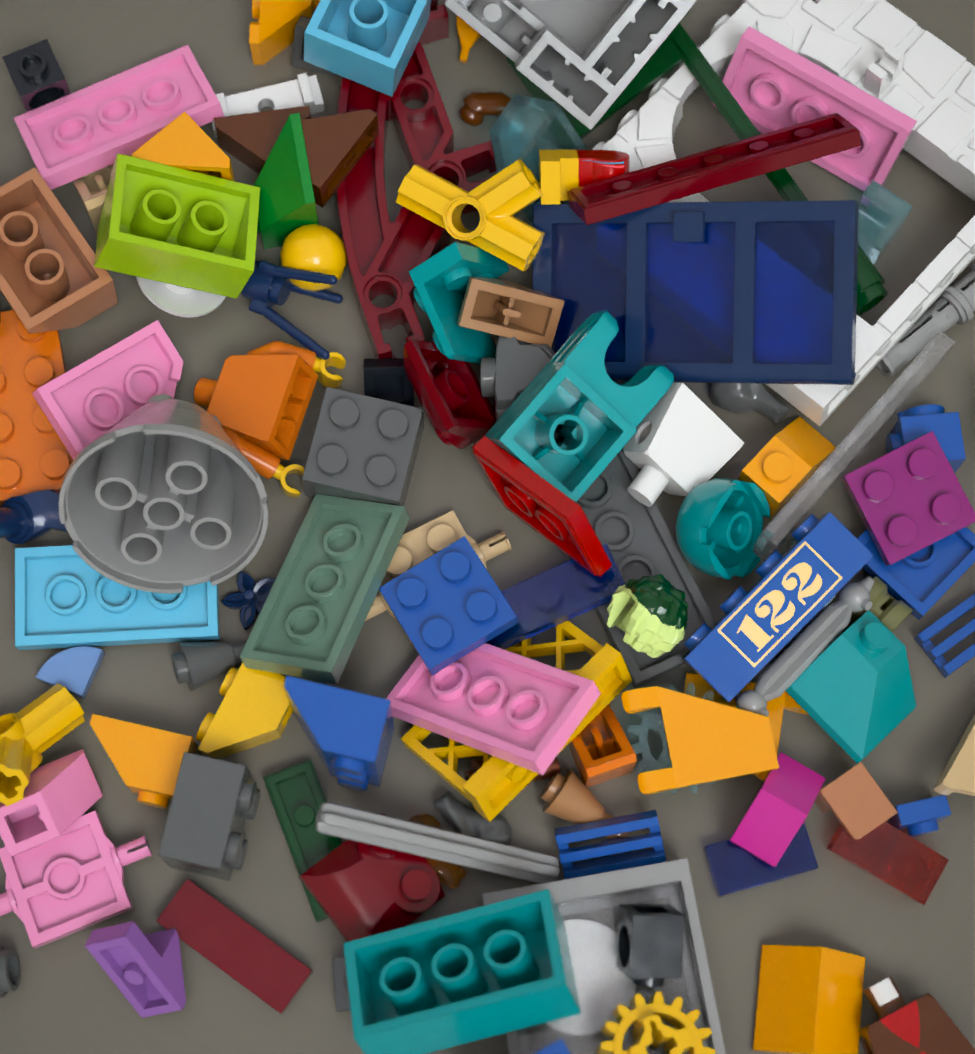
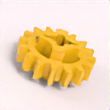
(650, 1030)

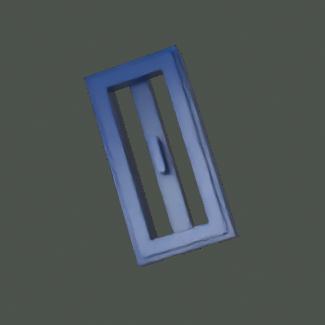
(935, 653)
(611, 846)

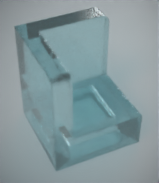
(880, 219)

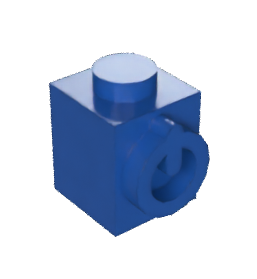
(924, 419)

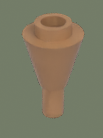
(573, 801)

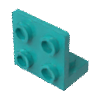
(441, 291)

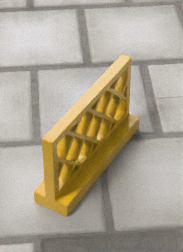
(498, 780)

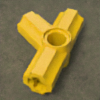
(495, 201)
(29, 734)

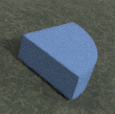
(73, 669)

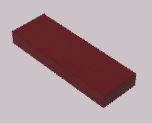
(235, 946)

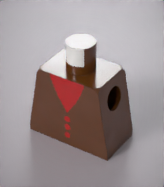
(911, 1026)

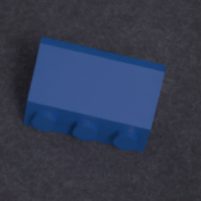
(346, 730)

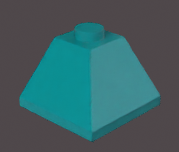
(858, 687)

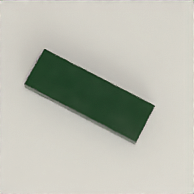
(296, 800)

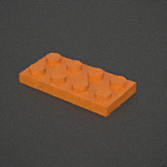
(29, 446)

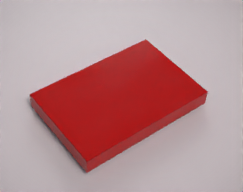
(542, 506)

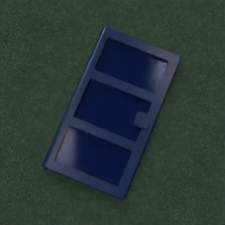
(712, 288)

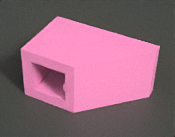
(51, 803)

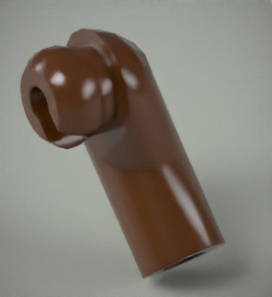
(481, 104)

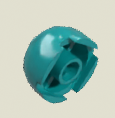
(720, 527)

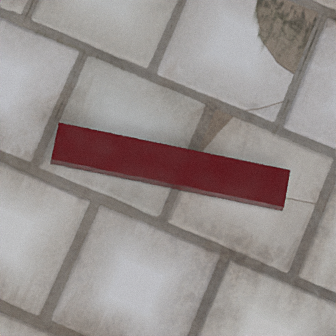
(713, 168)

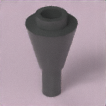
(204, 661)

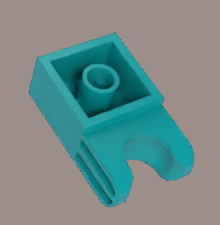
(593, 408)

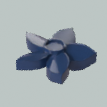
(250, 599)

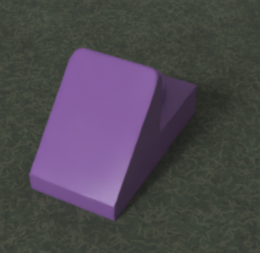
(142, 966)

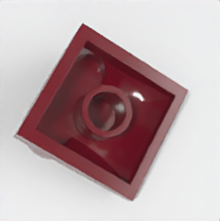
(448, 394)
(372, 888)

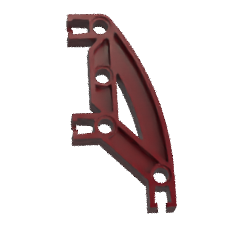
(385, 251)

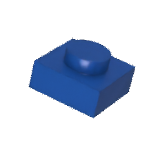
(921, 816)

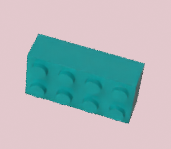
(461, 977)

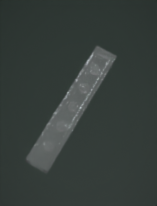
(852, 446)

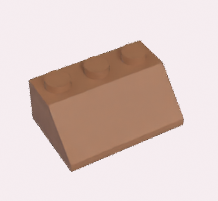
(47, 261)

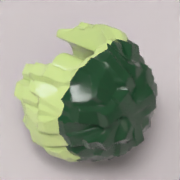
(650, 614)

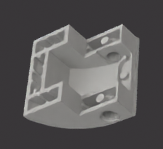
(576, 48)

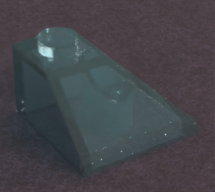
(527, 127)

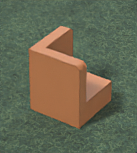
(856, 802)

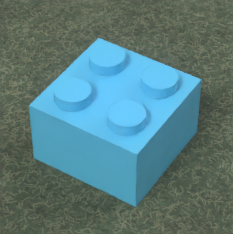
(366, 39)

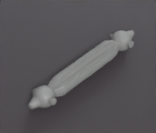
(806, 647)

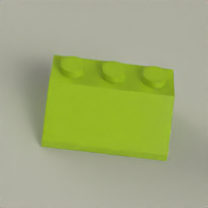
(178, 227)

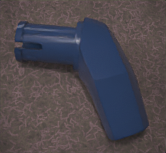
(30, 516)

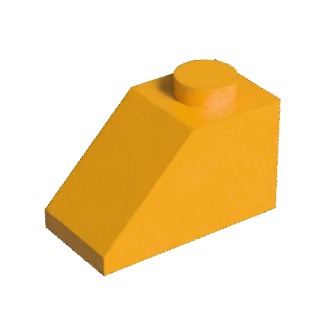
(787, 462)
(144, 757)

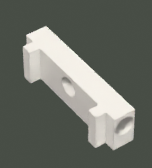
(284, 95)

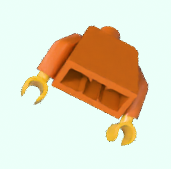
(265, 401)

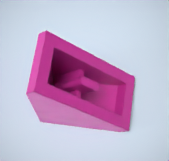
(778, 810)

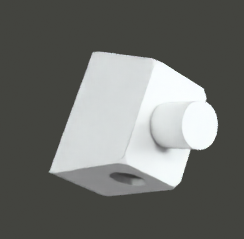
(678, 446)

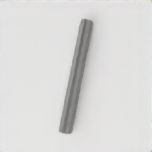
(436, 843)

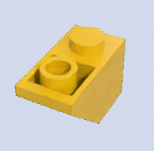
(250, 714)

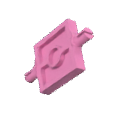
(69, 881)

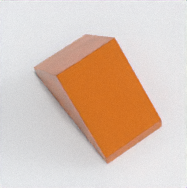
(602, 750)

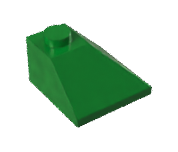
(285, 187)

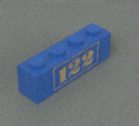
(776, 606)

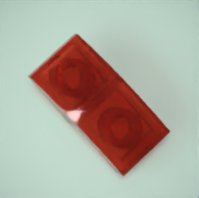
(892, 859)

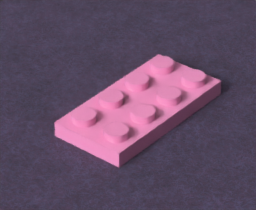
(787, 89)
(115, 116)
(497, 704)

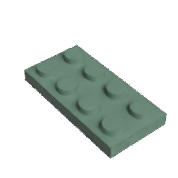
(325, 588)

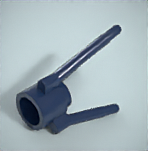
(272, 286)

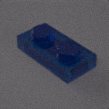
(738, 870)

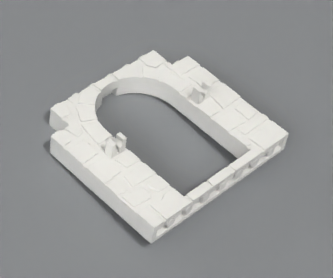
(885, 57)

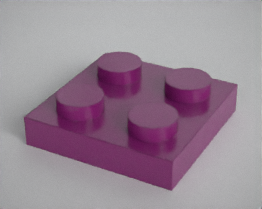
(909, 498)

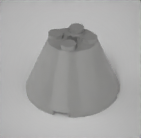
(164, 500)

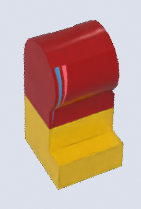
(575, 168)

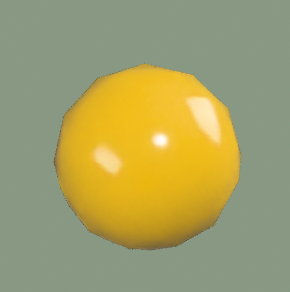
(314, 249)

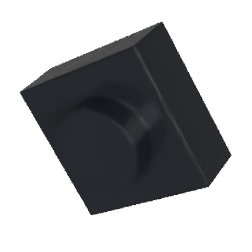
(387, 380)

